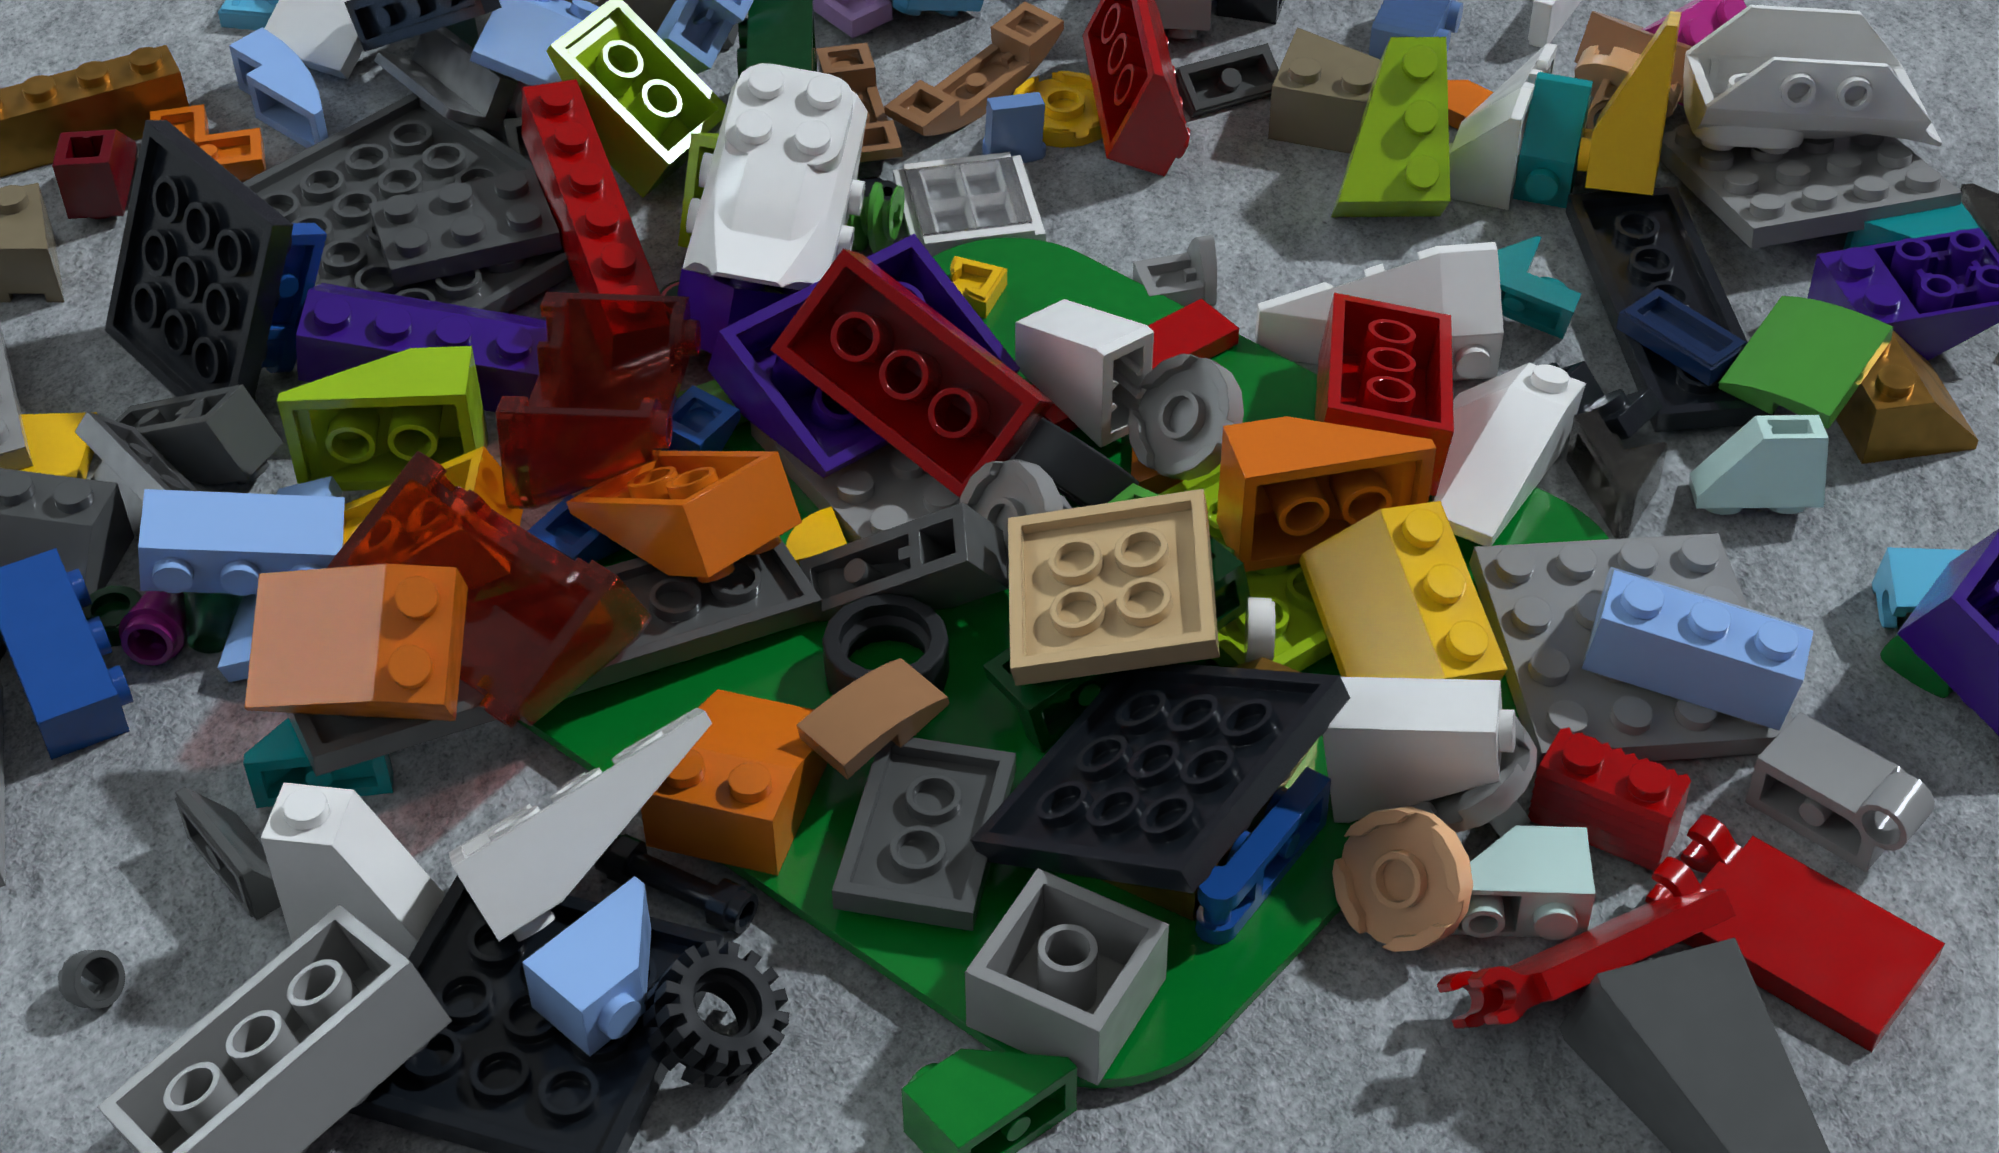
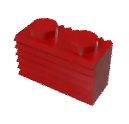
(1623, 801)

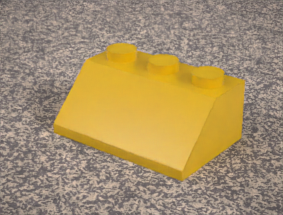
(1401, 599)

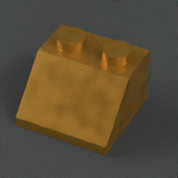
(1903, 410)

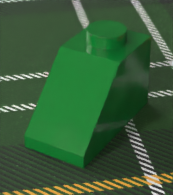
(987, 1101)

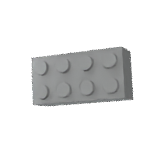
(284, 1049)

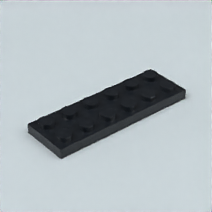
(1645, 245)

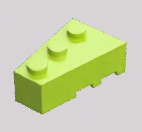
(1403, 137)

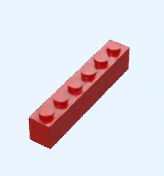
(583, 192)

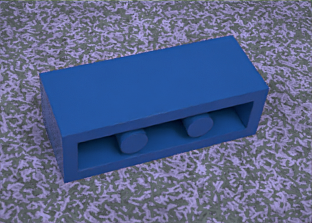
(60, 654)

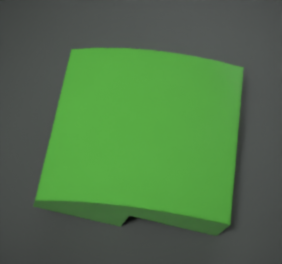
(1807, 358)

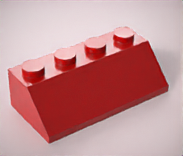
(1135, 85)
(909, 372)

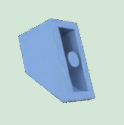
(596, 970)

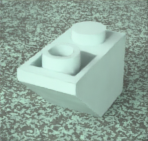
(1765, 464)
(1532, 885)

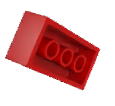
(1388, 372)

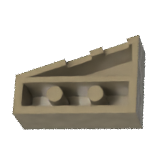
(1320, 93)
(27, 245)

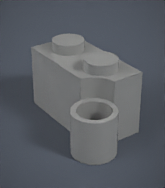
(1837, 792)

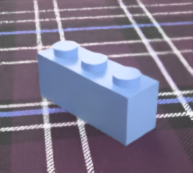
(229, 538)

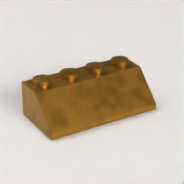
(87, 98)

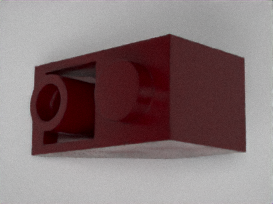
(94, 172)

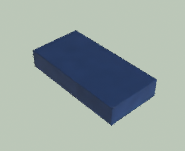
(1681, 336)

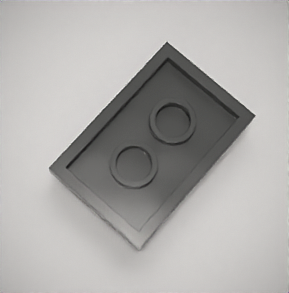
(464, 227)
(914, 833)

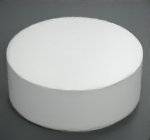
(1259, 628)

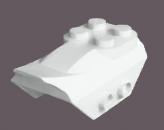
(1797, 77)
(779, 179)

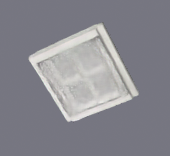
(968, 200)

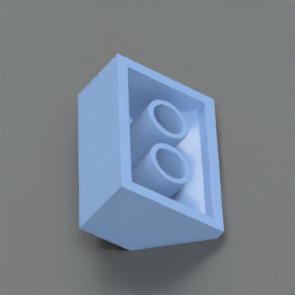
(520, 34)
(1697, 648)

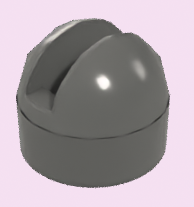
(97, 967)

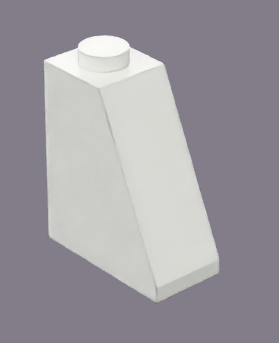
(1086, 364)
(1414, 742)
(336, 851)

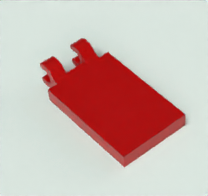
(1804, 932)
(1505, 993)

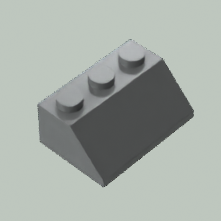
(65, 513)

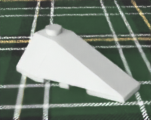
(1491, 138)
(1444, 280)
(1504, 446)
(540, 855)

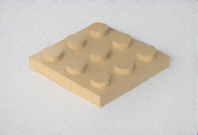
(1111, 588)

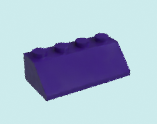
(356, 326)

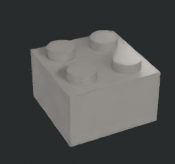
(1066, 974)

